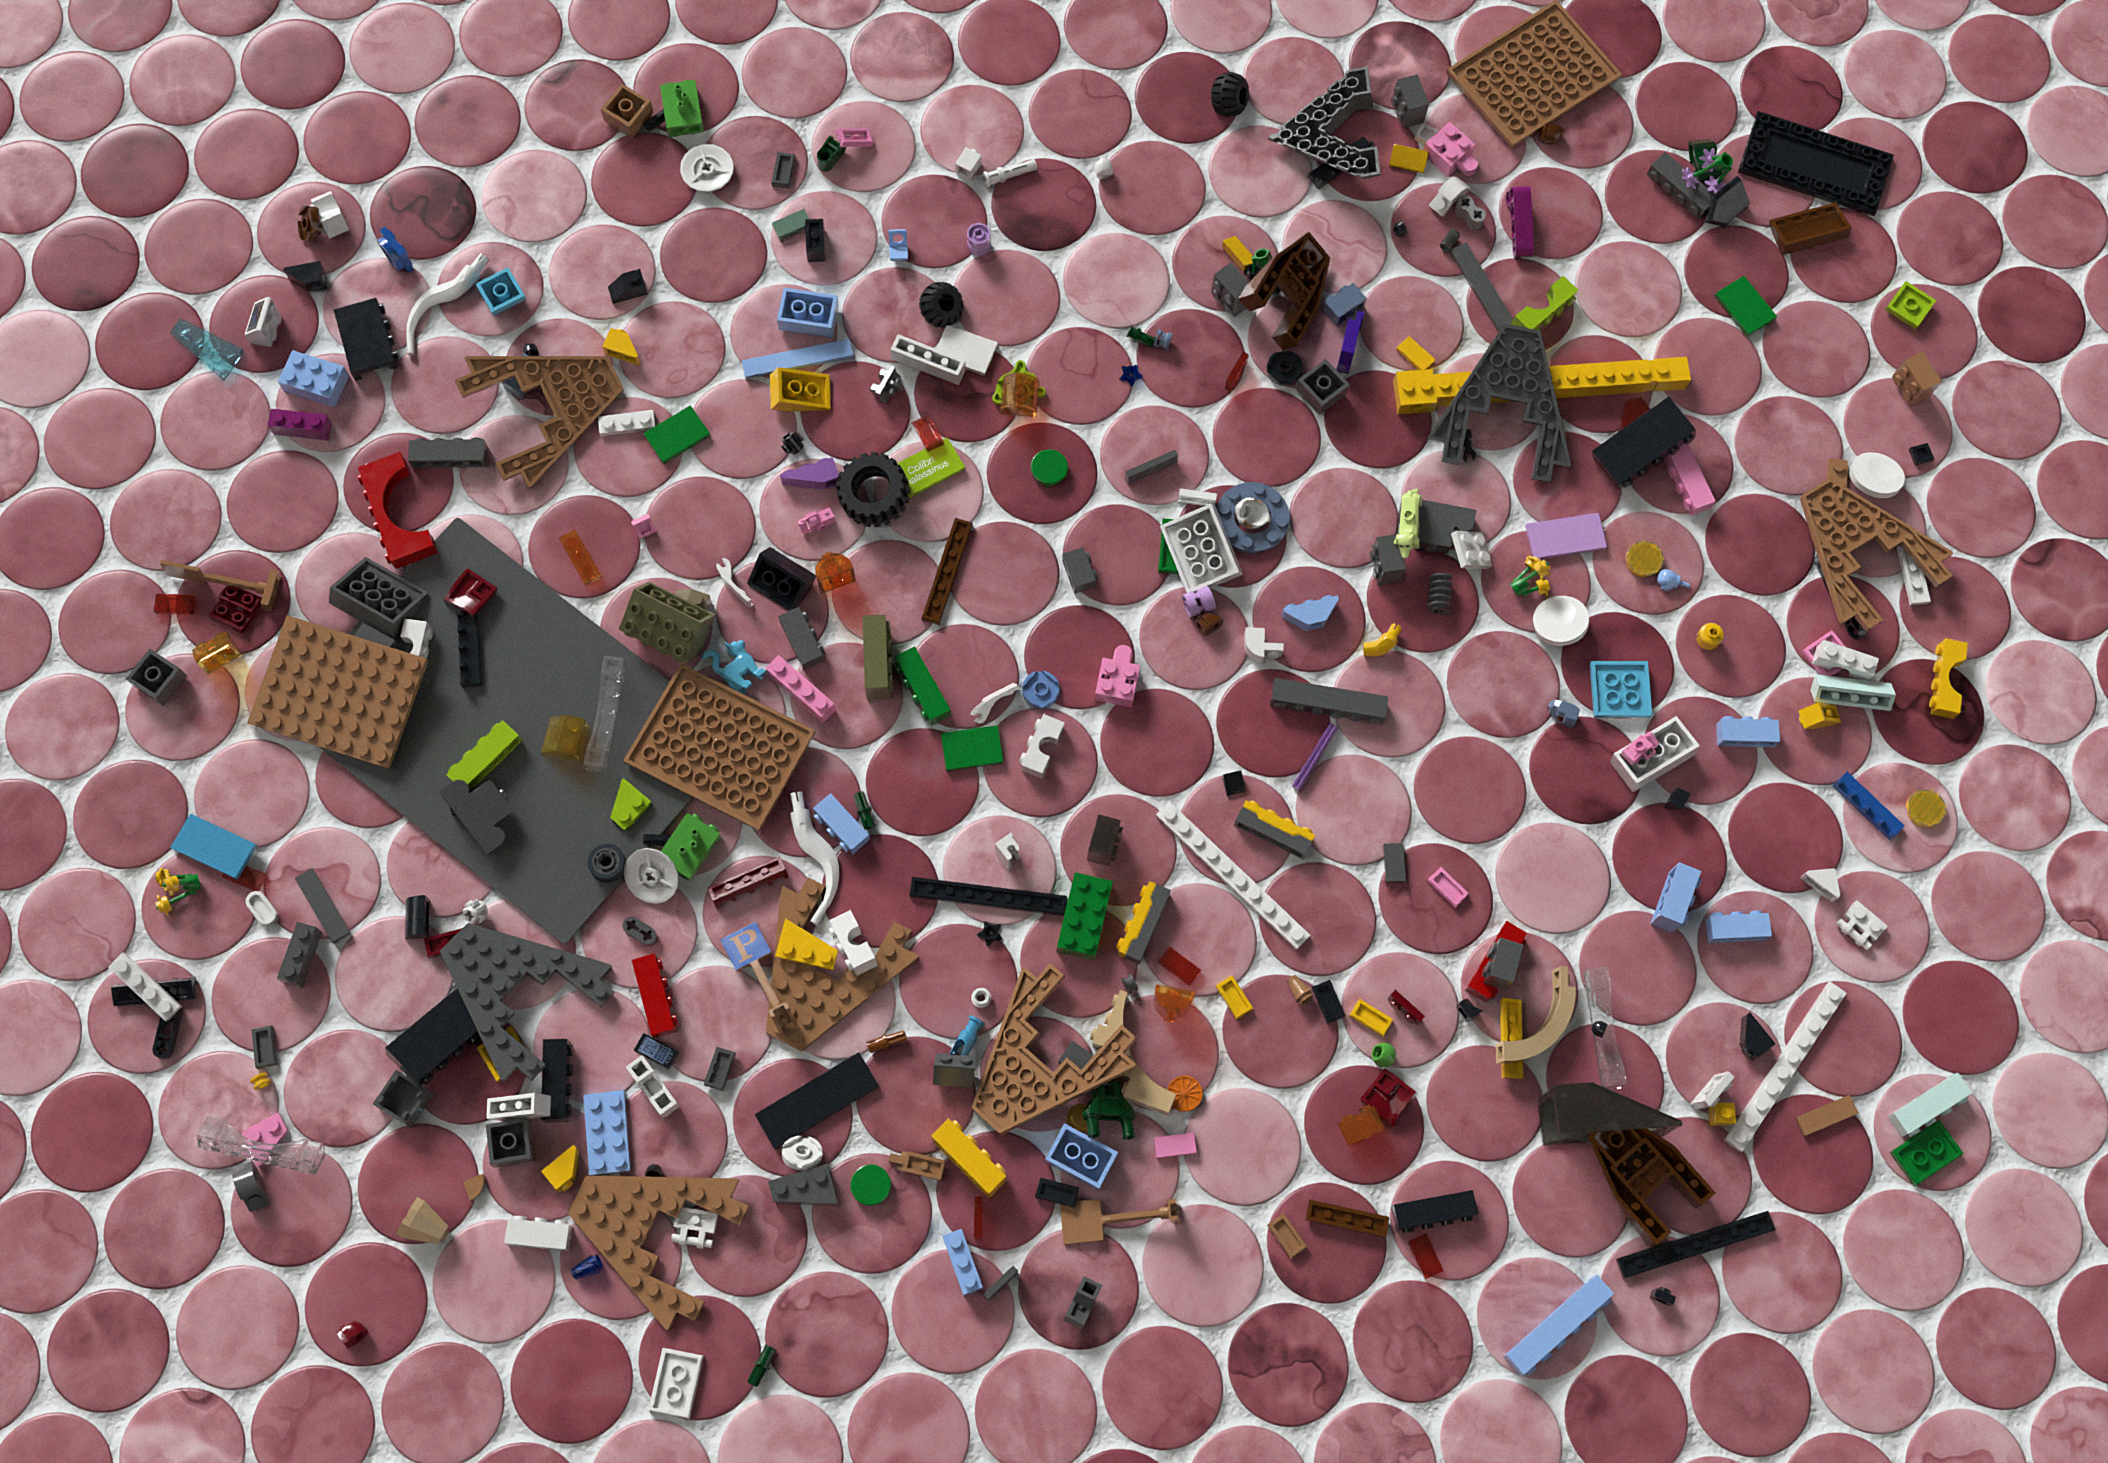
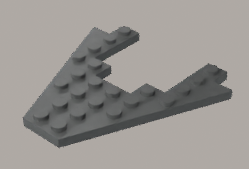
(1514, 371)
(488, 968)

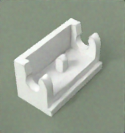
(1005, 850)

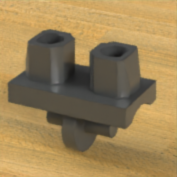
(889, 384)

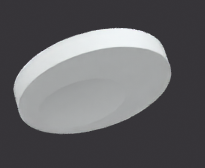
(1877, 475)
(1561, 620)

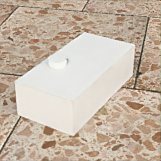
(1674, 748)

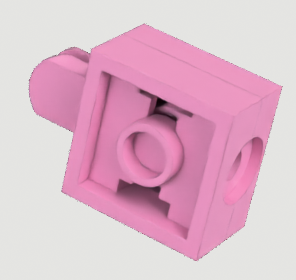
(1451, 150)
(1117, 679)

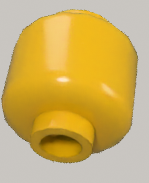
(1710, 636)

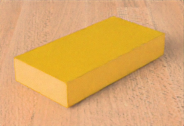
(1415, 354)
(1234, 997)
(1371, 1017)

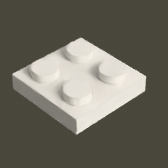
(1471, 550)
(1709, 1094)

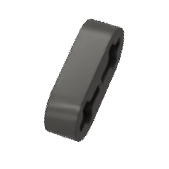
(642, 928)

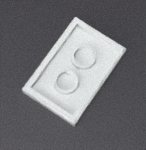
(972, 348)
(676, 1383)

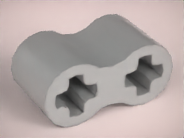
(1470, 213)

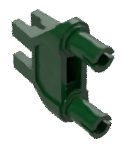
(1108, 1108)

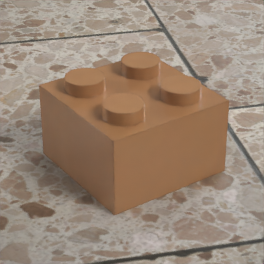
(627, 110)
(1916, 378)

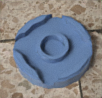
(1040, 689)

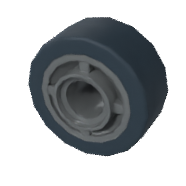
(602, 853)

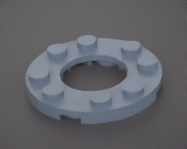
(1259, 541)

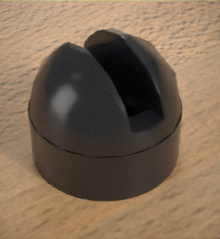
(1400, 229)
(532, 348)
(1599, 1028)
(653, 1167)

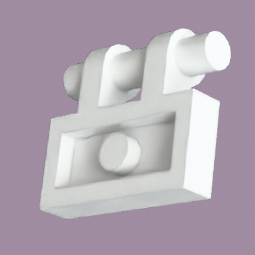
(1865, 921)
(695, 1220)

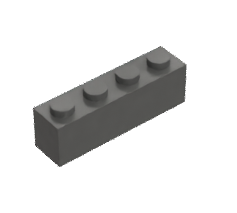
(1669, 176)
(447, 453)

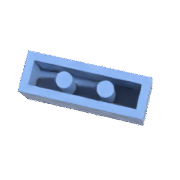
(1748, 732)
(840, 824)
(1738, 927)
(962, 1262)

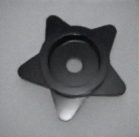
(990, 928)

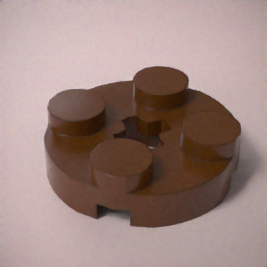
(309, 224)

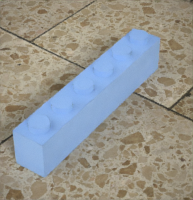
(1559, 1325)

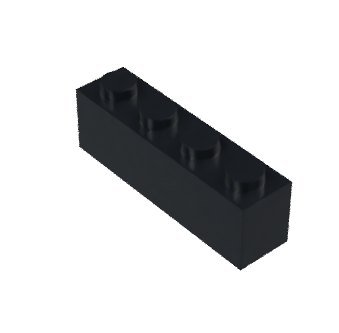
(557, 1078)
(1434, 1210)

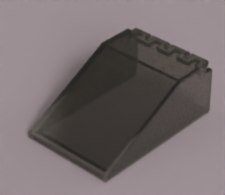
(1577, 1109)

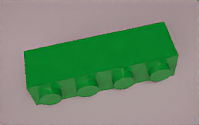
(922, 685)

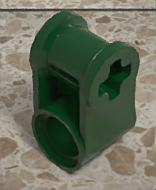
(832, 152)

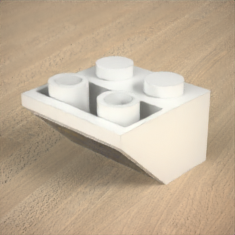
(263, 323)

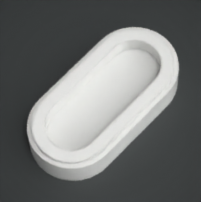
(262, 909)

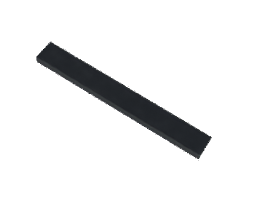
(988, 896)
(1695, 1244)

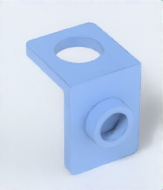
(898, 250)

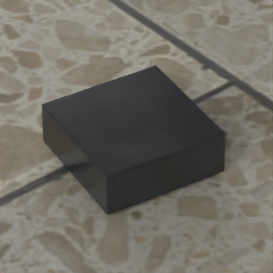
(1921, 454)

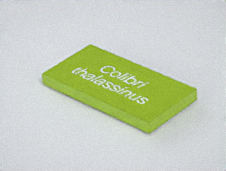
(931, 467)

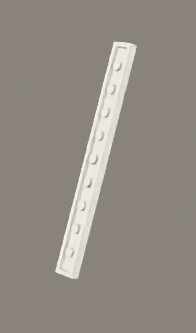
(1232, 875)
(1785, 1067)

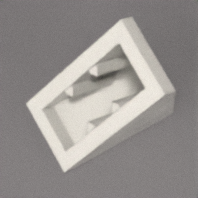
(1824, 882)

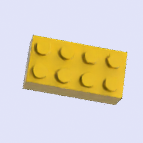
(968, 1157)

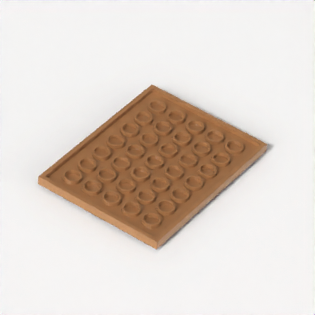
(1533, 73)
(338, 691)
(719, 747)

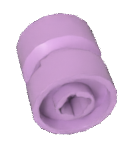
(978, 239)
(1204, 598)

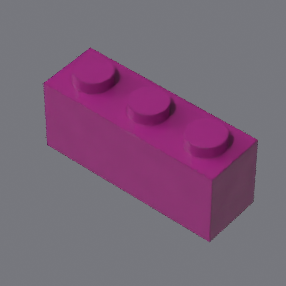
(299, 424)

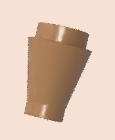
(1300, 991)

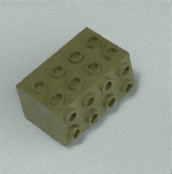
(666, 622)

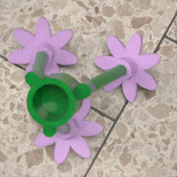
(1719, 162)

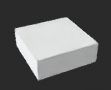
(1425, 133)

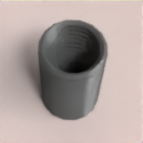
(1449, 240)

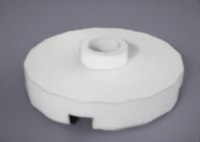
(802, 1153)

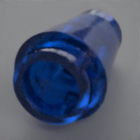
(588, 1267)

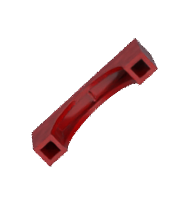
(379, 481)

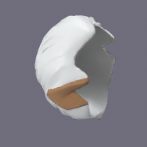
(1252, 513)

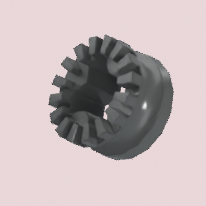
(1129, 983)

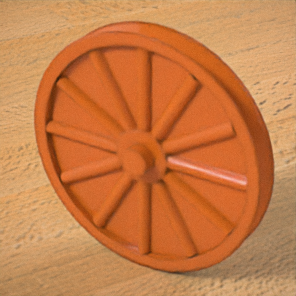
(1187, 1092)

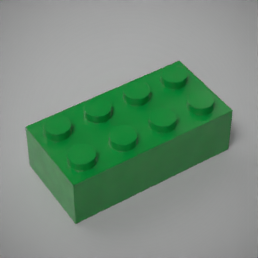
(1084, 916)

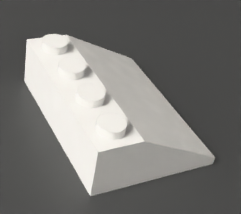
(1201, 549)

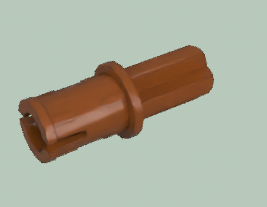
(886, 1041)

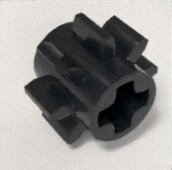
(792, 443)

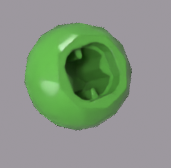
(1383, 1054)

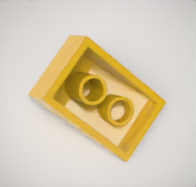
(799, 390)

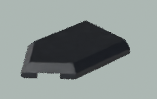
(1728, 203)

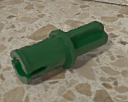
(864, 810)
(761, 1366)

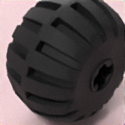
(1230, 94)
(946, 295)

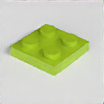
(1910, 305)

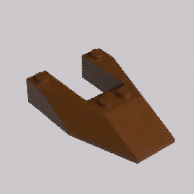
(1301, 276)
(1637, 1165)

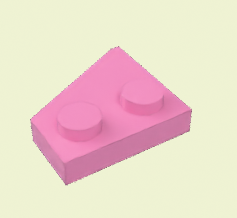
(267, 1131)

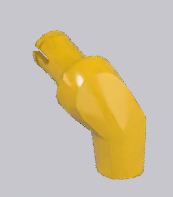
(1383, 644)

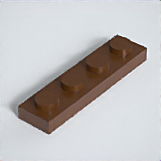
(1347, 1218)

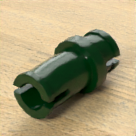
(1138, 335)

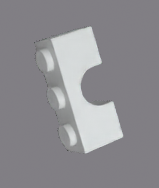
(418, 634)
(1833, 655)
(1047, 730)
(859, 956)
(652, 1086)

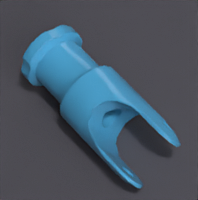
(968, 1036)

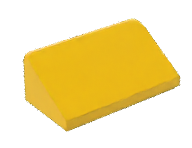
(1408, 158)
(1237, 252)

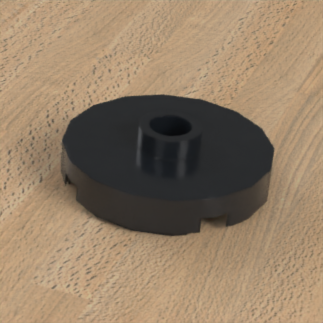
(1288, 360)

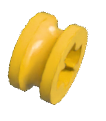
(260, 1081)

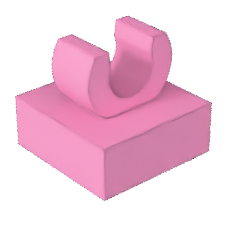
(643, 526)

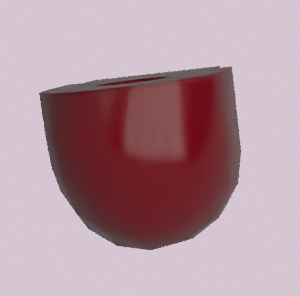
(352, 1333)

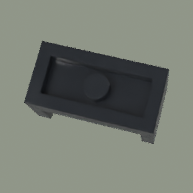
(815, 240)

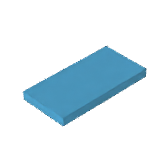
(214, 846)

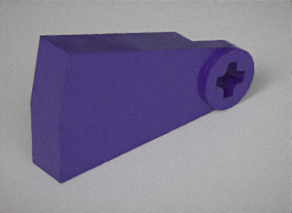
(1349, 343)

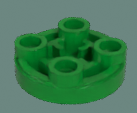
(1049, 467)
(870, 1185)

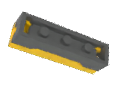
(1274, 829)
(1143, 923)

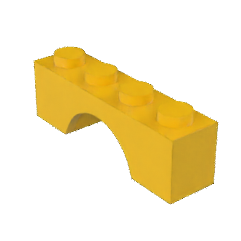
(1945, 699)

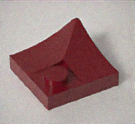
(470, 593)
(1389, 1096)

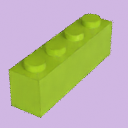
(485, 755)

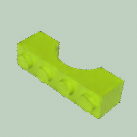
(1559, 295)

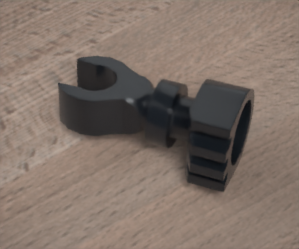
(1467, 448)

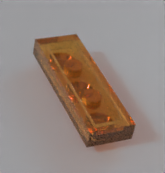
(580, 557)

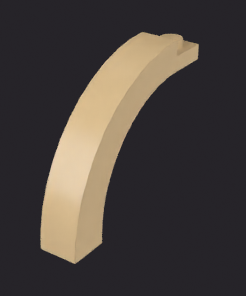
(1552, 1028)

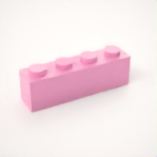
(1689, 480)
(800, 689)

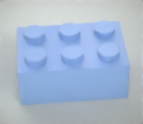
(808, 312)
(313, 378)
(1676, 897)
(1081, 1157)

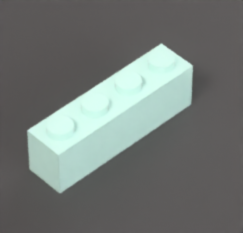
(1853, 692)
(1929, 1105)

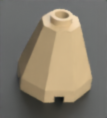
(423, 1224)

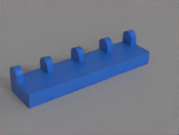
(1868, 806)

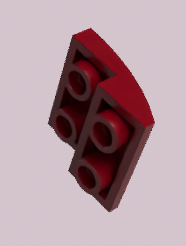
(235, 608)

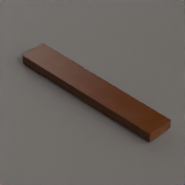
(947, 571)

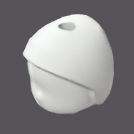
(1103, 168)

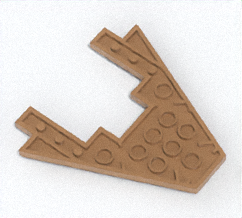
(574, 388)
(1844, 522)
(815, 997)
(1018, 1084)
(618, 1218)

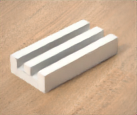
(1196, 497)

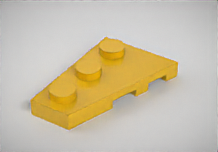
(805, 948)

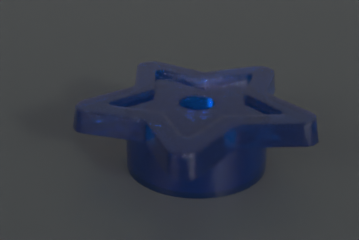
(1130, 370)

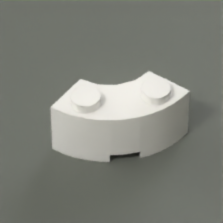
(330, 215)

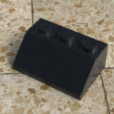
(781, 579)

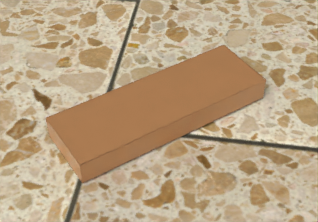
(1826, 1115)

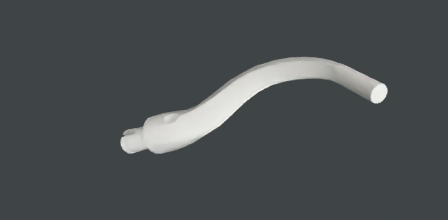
(443, 293)
(817, 848)

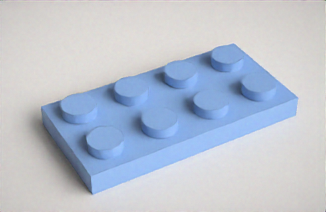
(607, 1133)

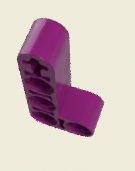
(1521, 220)

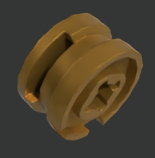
(1074, 1118)

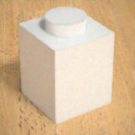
(968, 163)

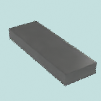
(1151, 467)

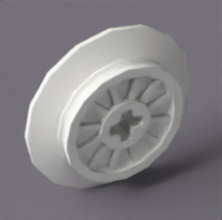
(709, 157)
(639, 879)

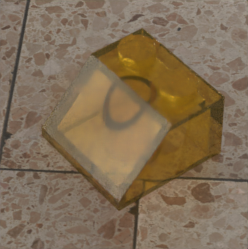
(216, 652)
(565, 737)

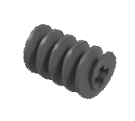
(1437, 593)

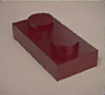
(437, 942)
(1400, 1003)

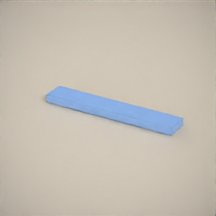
(798, 358)

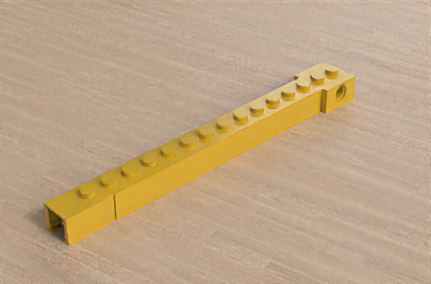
(1423, 391)

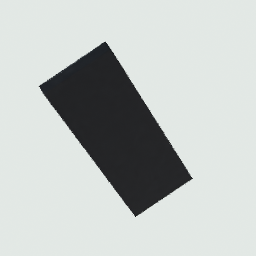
(816, 1100)

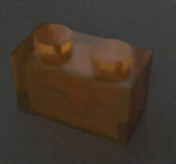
(1361, 1125)

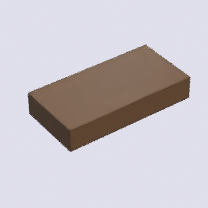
(1287, 1236)

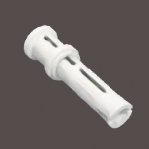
(1001, 174)

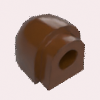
(1551, 134)
(1208, 623)

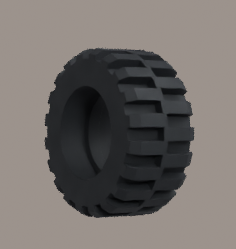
(859, 471)

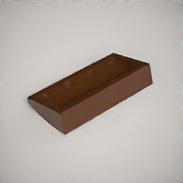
(1809, 228)

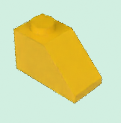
(620, 346)
(1819, 716)
(563, 1169)

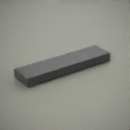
(322, 905)

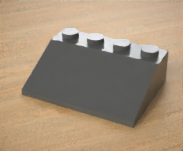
(377, 597)

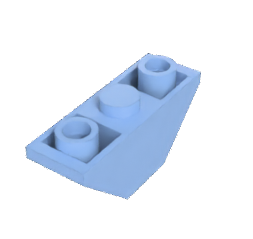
(1311, 613)

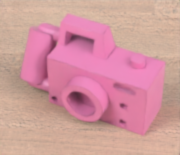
(816, 521)
(1639, 748)

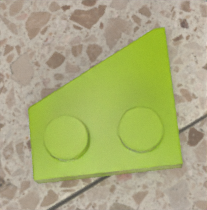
(628, 805)

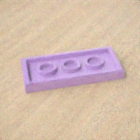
(1566, 536)

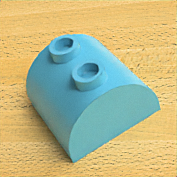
(500, 291)

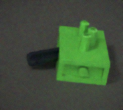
(680, 109)
(687, 845)

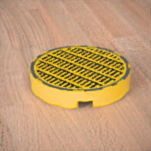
(1644, 559)
(1926, 808)

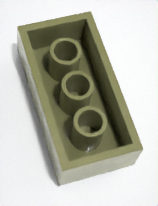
(877, 657)

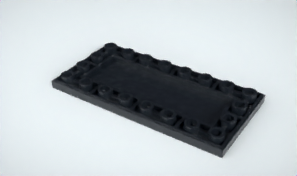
(1815, 163)

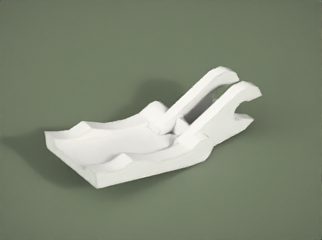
(726, 574)
(987, 702)

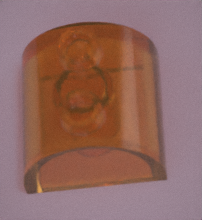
(1020, 395)
(833, 572)
(1172, 1002)

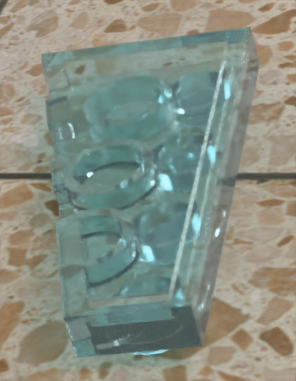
(210, 349)

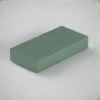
(790, 224)

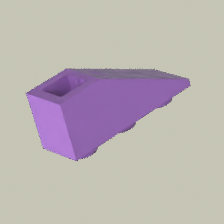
(816, 476)

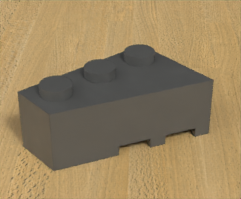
(805, 1188)

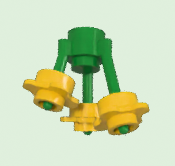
(1536, 566)
(171, 884)

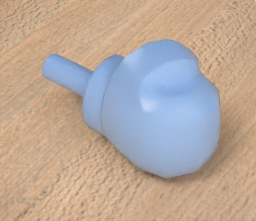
(1668, 579)

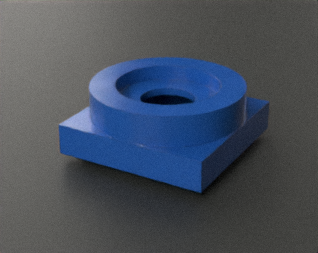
(394, 251)

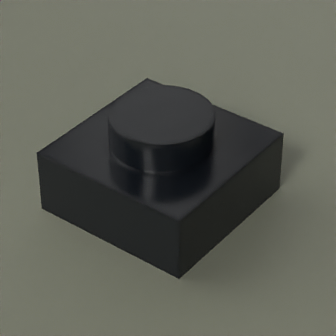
(1663, 1296)

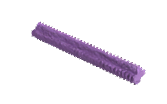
(1313, 760)

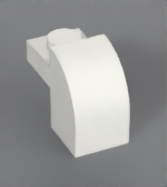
(1448, 195)
(1257, 649)

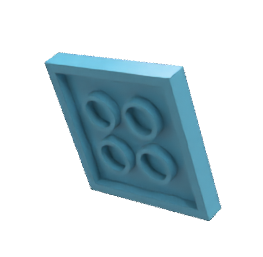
(1620, 689)

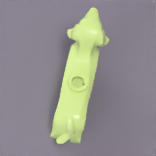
(1409, 523)

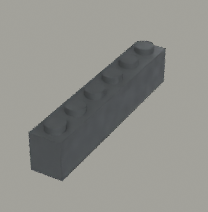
(1329, 701)

